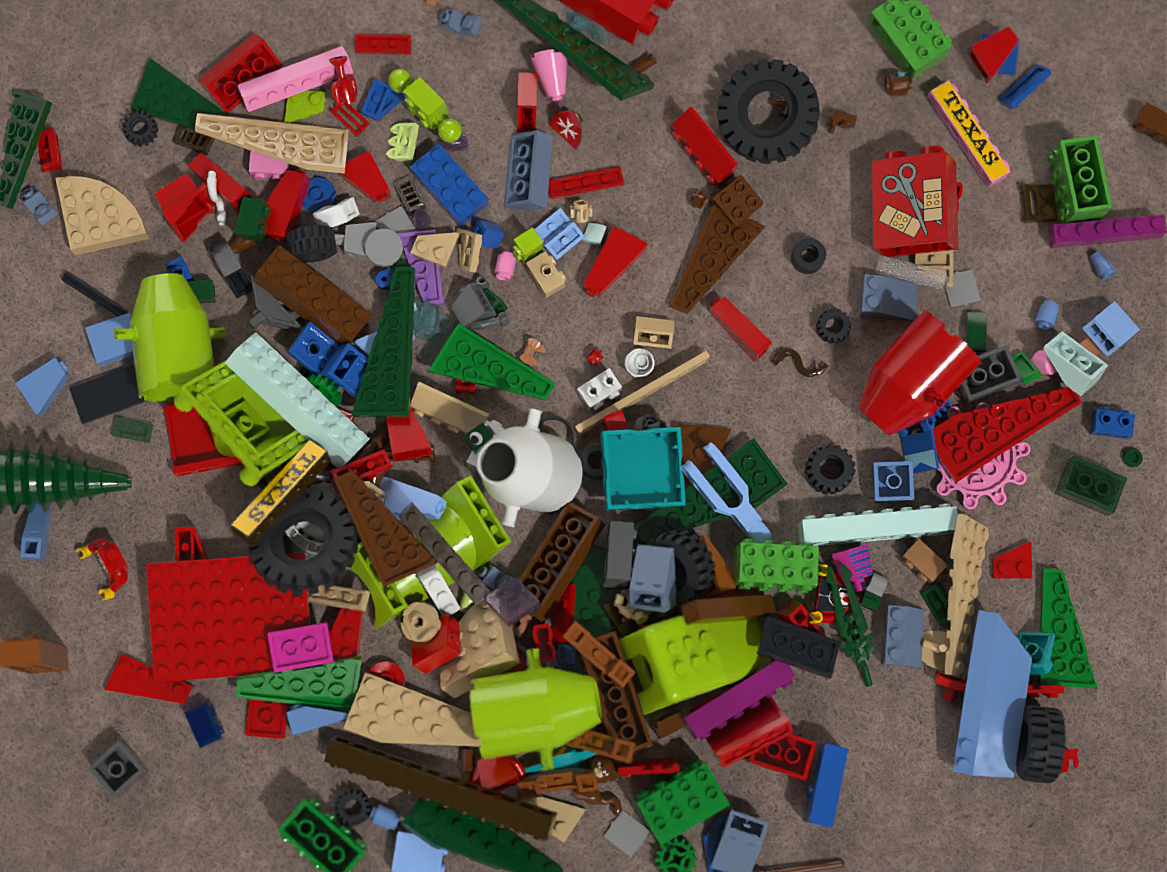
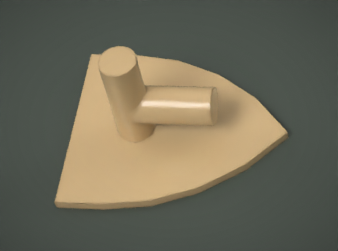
(934, 649)

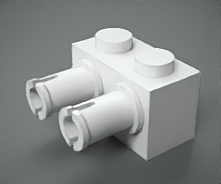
(599, 389)

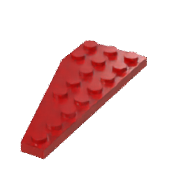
(983, 434)

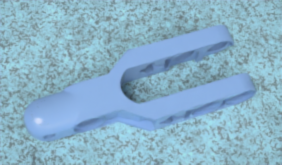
(744, 514)

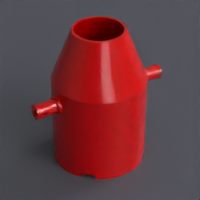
(916, 375)

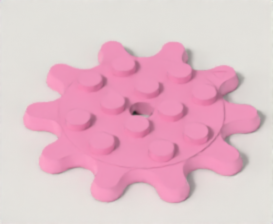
(989, 478)

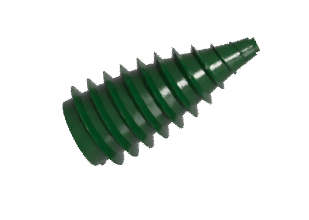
(44, 479)

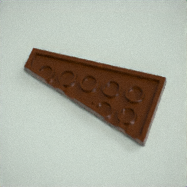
(713, 255)

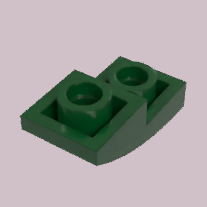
(976, 331)

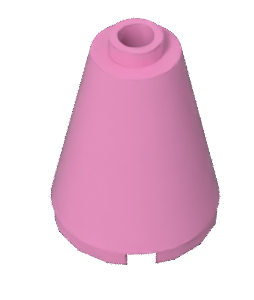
(552, 72)

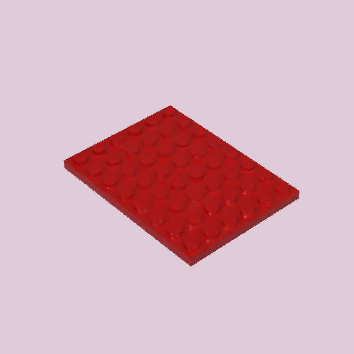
(216, 617)

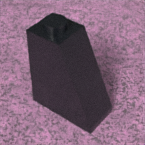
(230, 267)

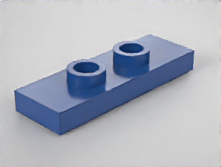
(1025, 86)

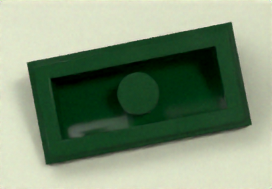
(937, 601)

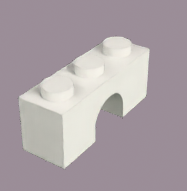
(438, 590)

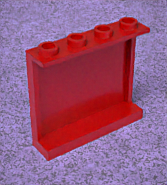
(193, 443)
(747, 733)

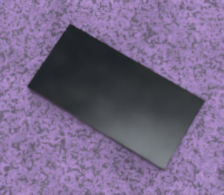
(107, 395)
(798, 647)

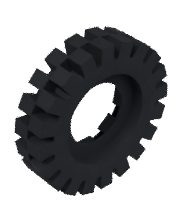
(774, 144)
(328, 563)

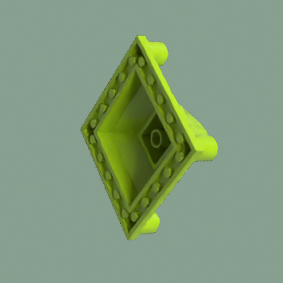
(240, 421)

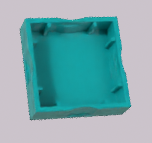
(642, 469)

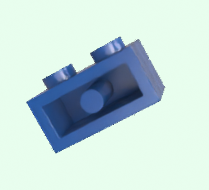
(1112, 423)

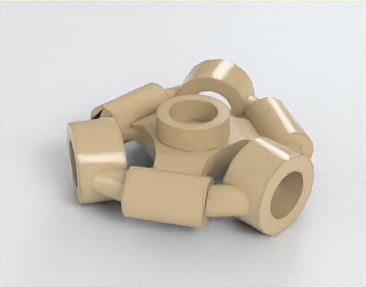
(640, 616)

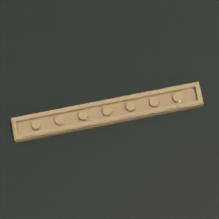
(643, 392)

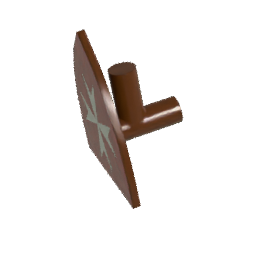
(568, 126)

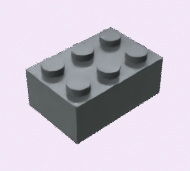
(992, 375)
(619, 554)

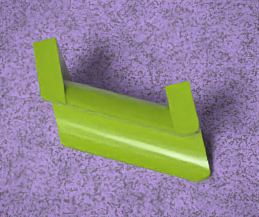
(468, 528)

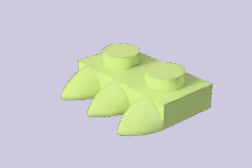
(403, 142)

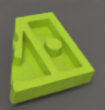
(304, 105)

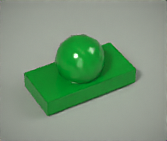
(1026, 368)

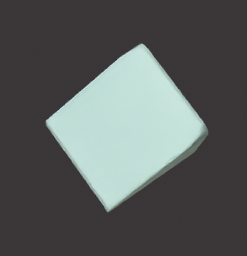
(594, 233)

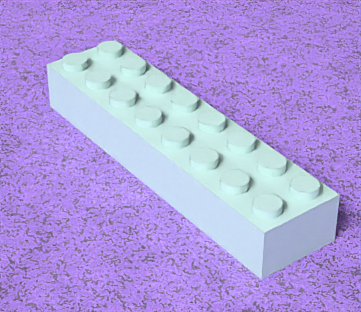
(296, 399)
(878, 526)

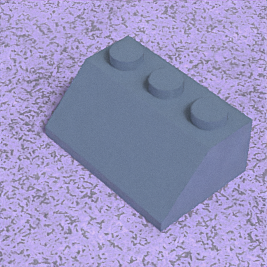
(903, 636)

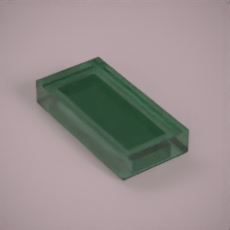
(132, 430)

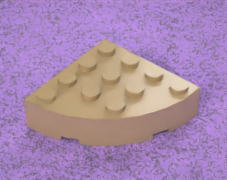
(97, 215)
(485, 650)

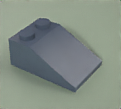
(887, 298)

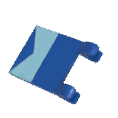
(921, 447)

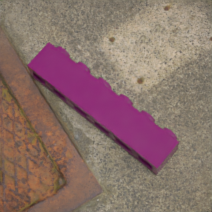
(1107, 231)
(738, 698)

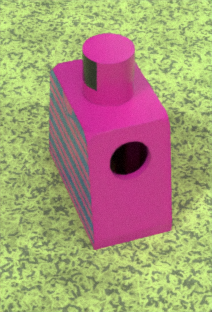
(858, 562)

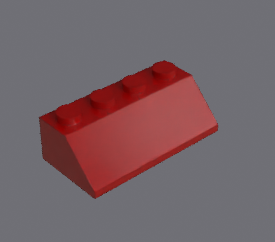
(245, 63)
(704, 147)

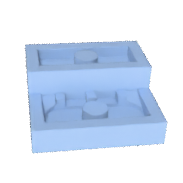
(559, 234)

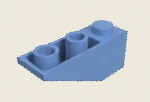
(36, 534)

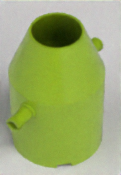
(168, 337)
(533, 710)

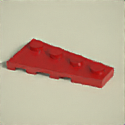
(137, 679)

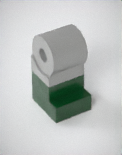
(872, 595)

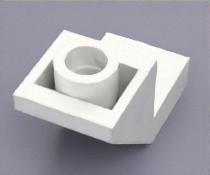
(337, 214)

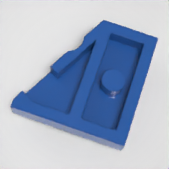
(380, 100)

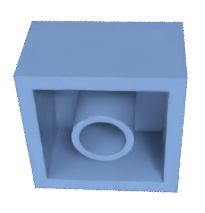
(893, 481)

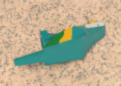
(564, 758)

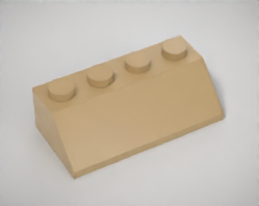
(446, 410)

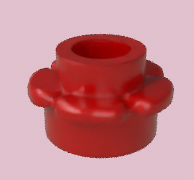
(595, 356)

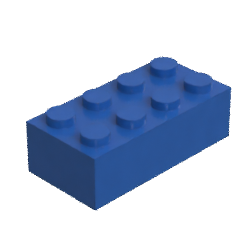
(449, 185)

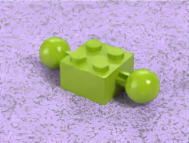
(425, 104)

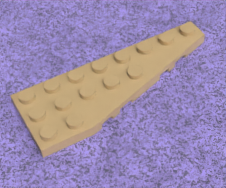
(292, 143)
(968, 555)
(407, 717)

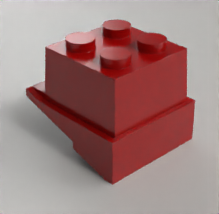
(184, 205)

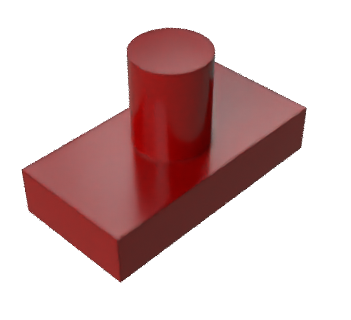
(952, 685)

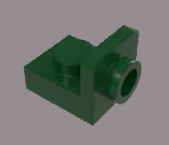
(496, 302)

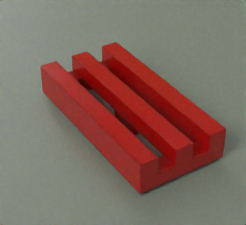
(345, 123)

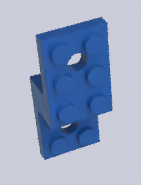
(337, 362)

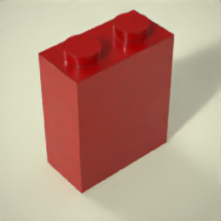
(440, 648)

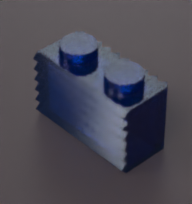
(204, 724)

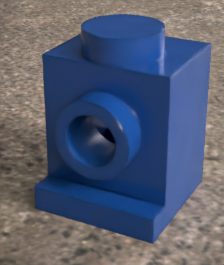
(178, 265)

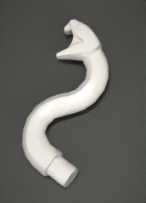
(211, 184)

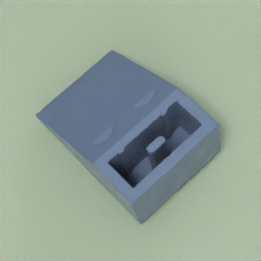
(653, 579)
(739, 843)

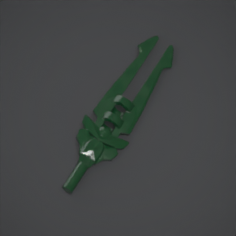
(857, 645)

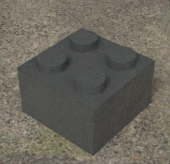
(118, 769)

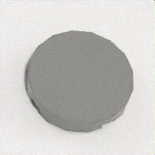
(383, 247)

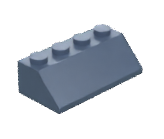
(528, 171)

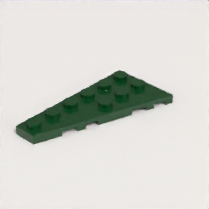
(170, 98)
(21, 141)

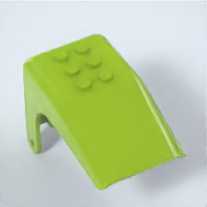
(691, 658)

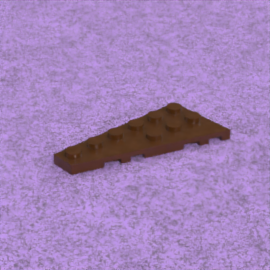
(694, 439)
(387, 541)

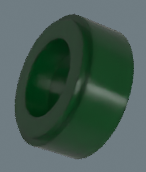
(1132, 458)

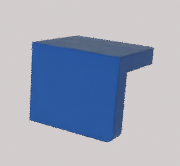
(491, 233)

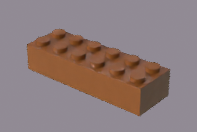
(33, 655)

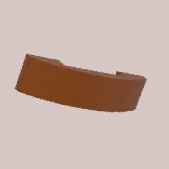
(598, 654)
(604, 745)
(557, 780)

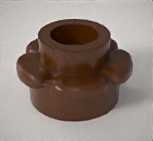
(698, 199)

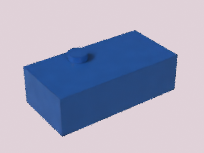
(826, 785)

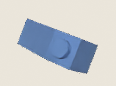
(308, 718)

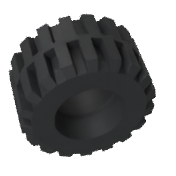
(312, 243)
(818, 480)

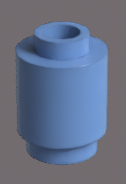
(1047, 315)
(385, 817)

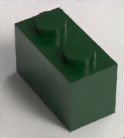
(252, 219)

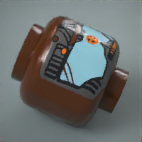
(897, 84)

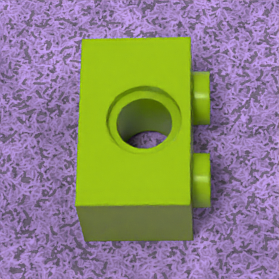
(527, 246)

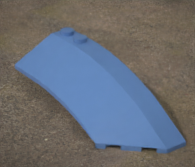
(993, 700)

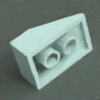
(1074, 363)

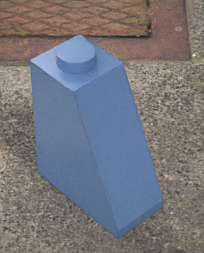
(43, 385)

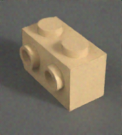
(653, 332)

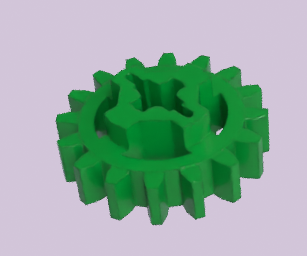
(326, 388)
(672, 850)

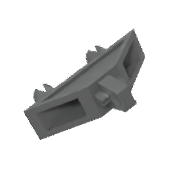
(270, 311)

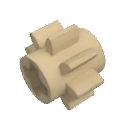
(581, 211)

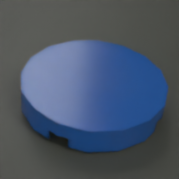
(322, 197)

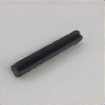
(93, 294)

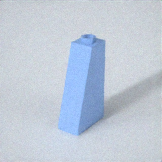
(401, 495)

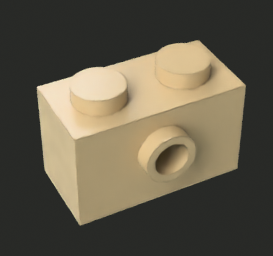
(545, 274)

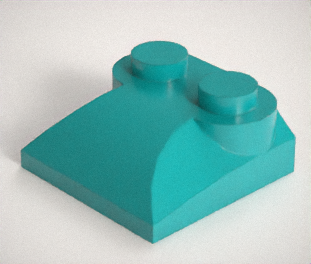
(1040, 648)

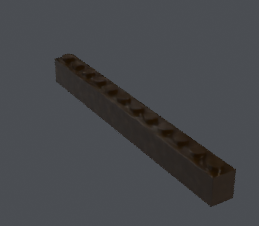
(441, 788)

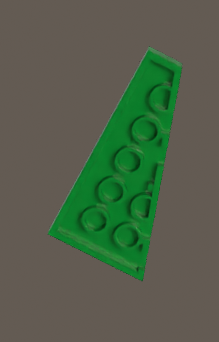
(482, 363)
(1069, 650)
(317, 685)

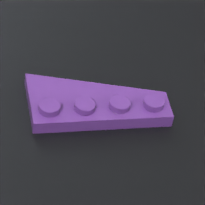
(427, 274)

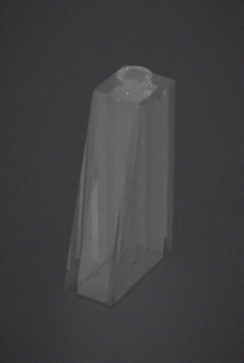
(911, 272)

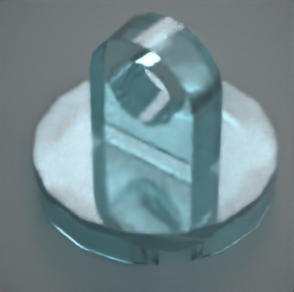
(427, 321)

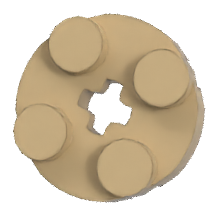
(430, 622)

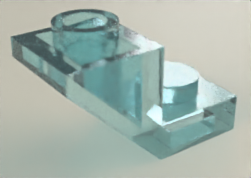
(585, 25)

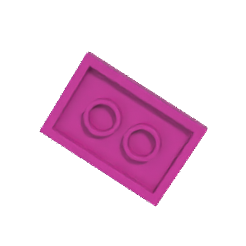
(300, 647)

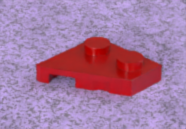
(1014, 563)

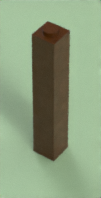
(728, 609)

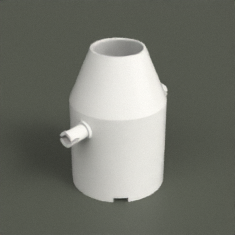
(544, 473)

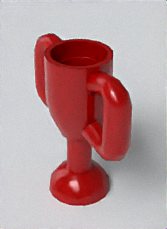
(345, 88)

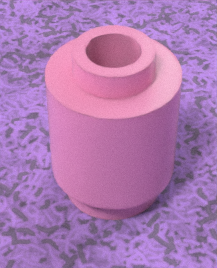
(505, 266)

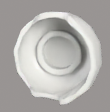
(643, 358)

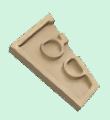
(566, 818)

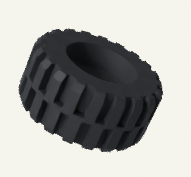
(696, 561)
(1041, 744)

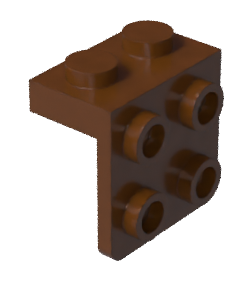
(736, 199)

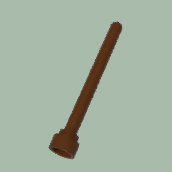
(808, 867)

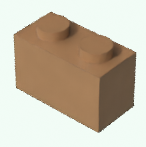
(923, 561)

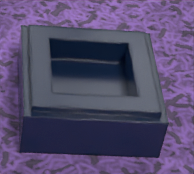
(566, 653)

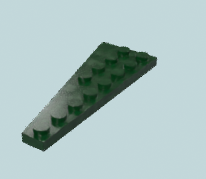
(387, 377)

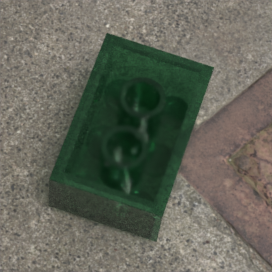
(1090, 485)

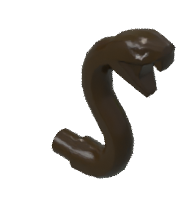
(781, 354)

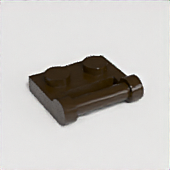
(1044, 203)

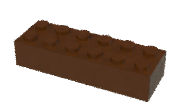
(312, 296)
(560, 557)
(619, 705)

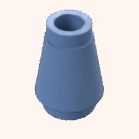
(1103, 266)

